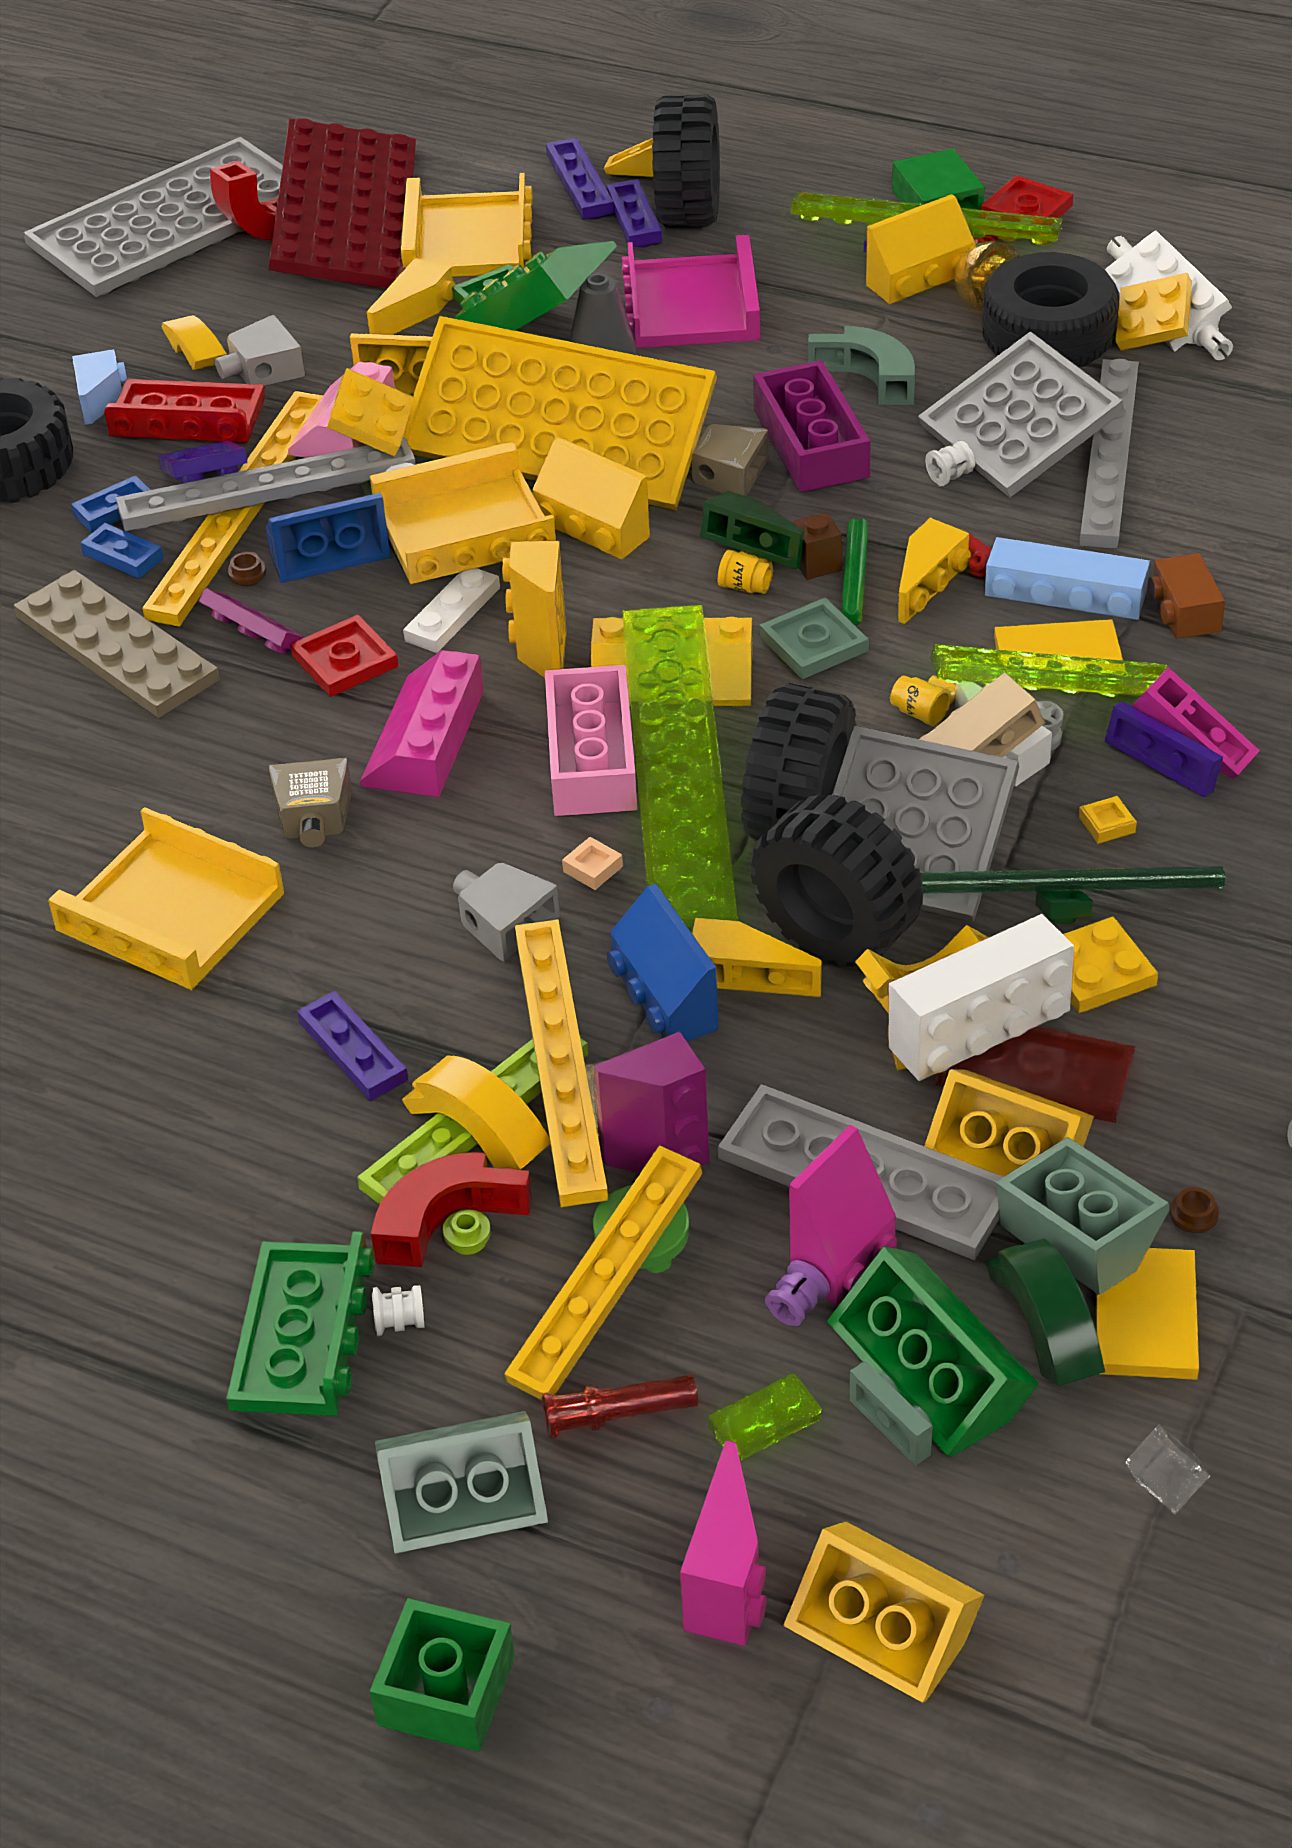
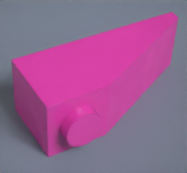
(1185, 711)

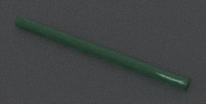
(1072, 880)

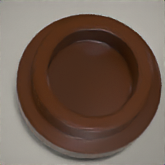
(246, 569)
(1194, 1210)

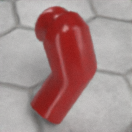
(979, 556)

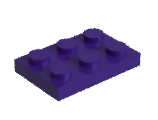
(192, 462)

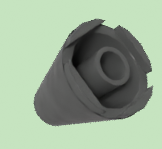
(601, 317)

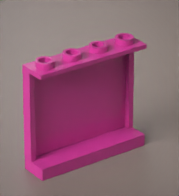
(692, 298)

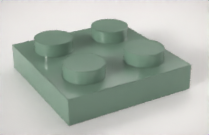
(813, 638)

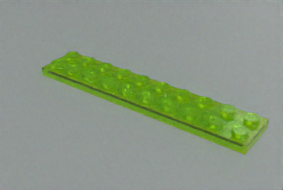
(678, 762)

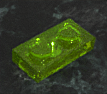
(765, 1416)

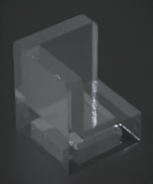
(1167, 1469)

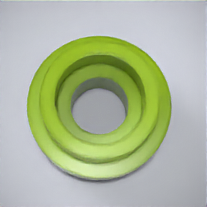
(467, 1231)

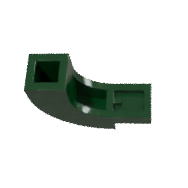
(1053, 1309)

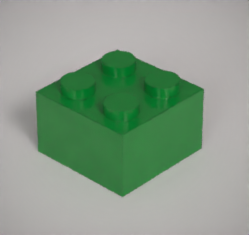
(443, 1674)

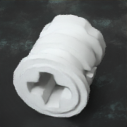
(949, 462)
(397, 1309)

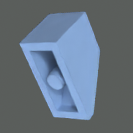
(98, 382)

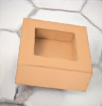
(592, 863)

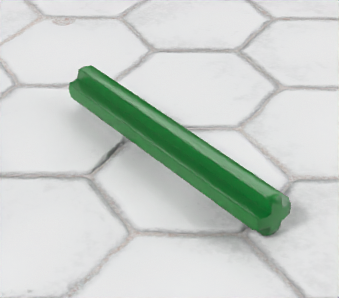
(855, 570)

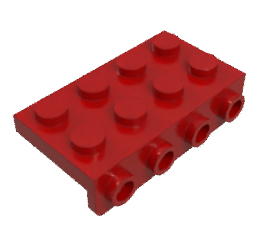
(185, 410)

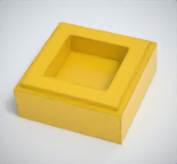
(1107, 819)

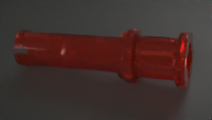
(596, 1406)

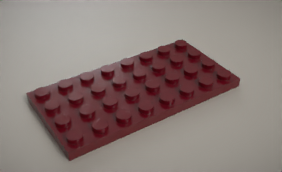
(342, 203)

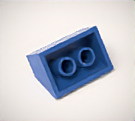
(328, 537)
(664, 968)

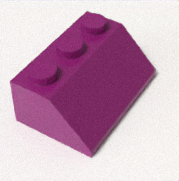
(652, 1101)

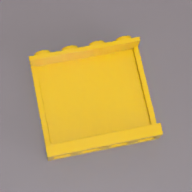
(468, 230)
(459, 512)
(171, 900)

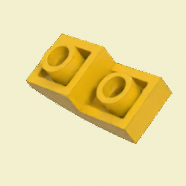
(195, 341)

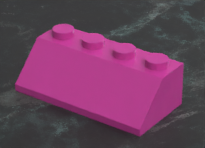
(427, 726)

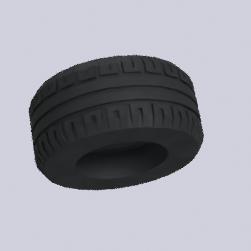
(1057, 299)

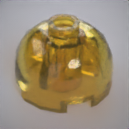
(977, 266)

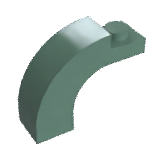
(871, 355)

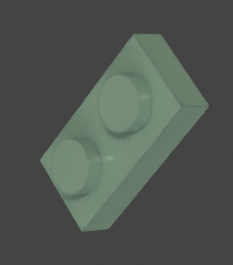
(891, 1413)

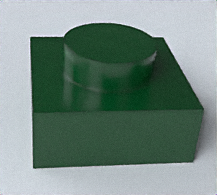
(1064, 906)

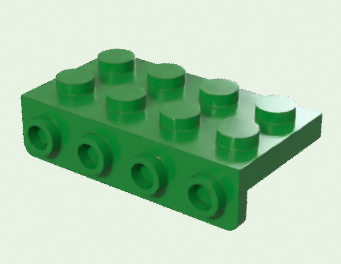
(301, 1328)

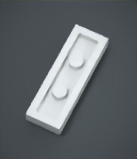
(451, 609)

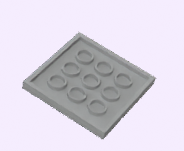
(1022, 413)
(937, 798)

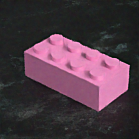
(590, 740)

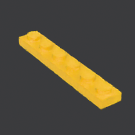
(603, 1274)

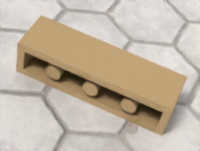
(991, 720)

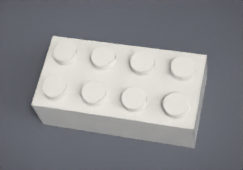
(980, 997)

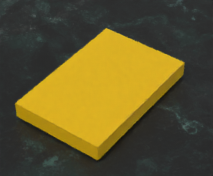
(1078, 639)
(1151, 1319)

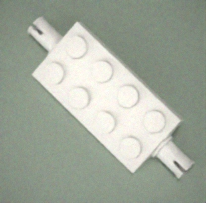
(1158, 259)

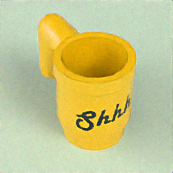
(745, 572)
(923, 699)

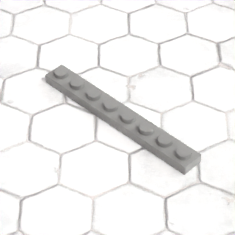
(1109, 460)
(256, 486)

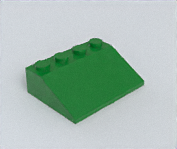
(536, 288)

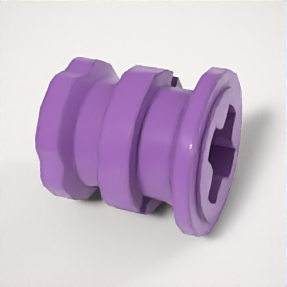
(796, 1293)

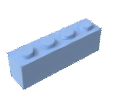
(1067, 578)

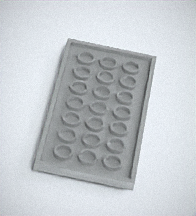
(149, 221)

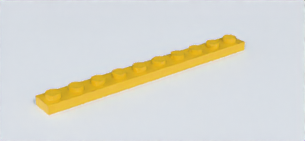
(222, 531)

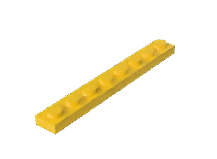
(561, 1065)

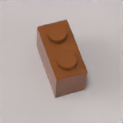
(1187, 596)

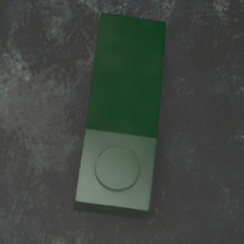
(752, 528)

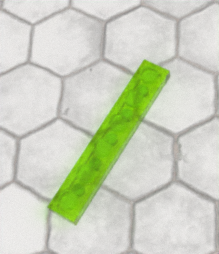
(1042, 670)

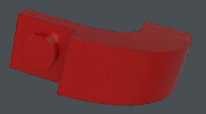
(237, 198)
(436, 1191)

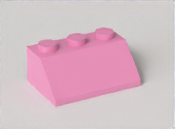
(315, 437)

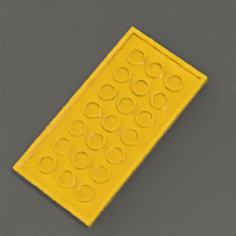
(529, 389)

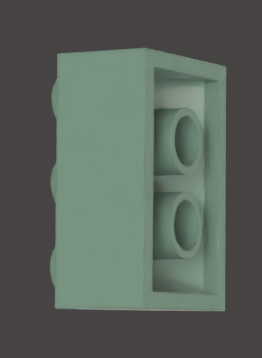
(1085, 1210)
(461, 1481)

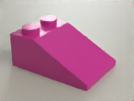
(840, 1214)
(722, 1562)

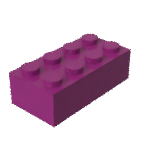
(811, 426)

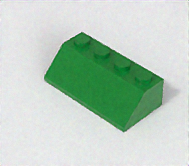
(932, 1349)

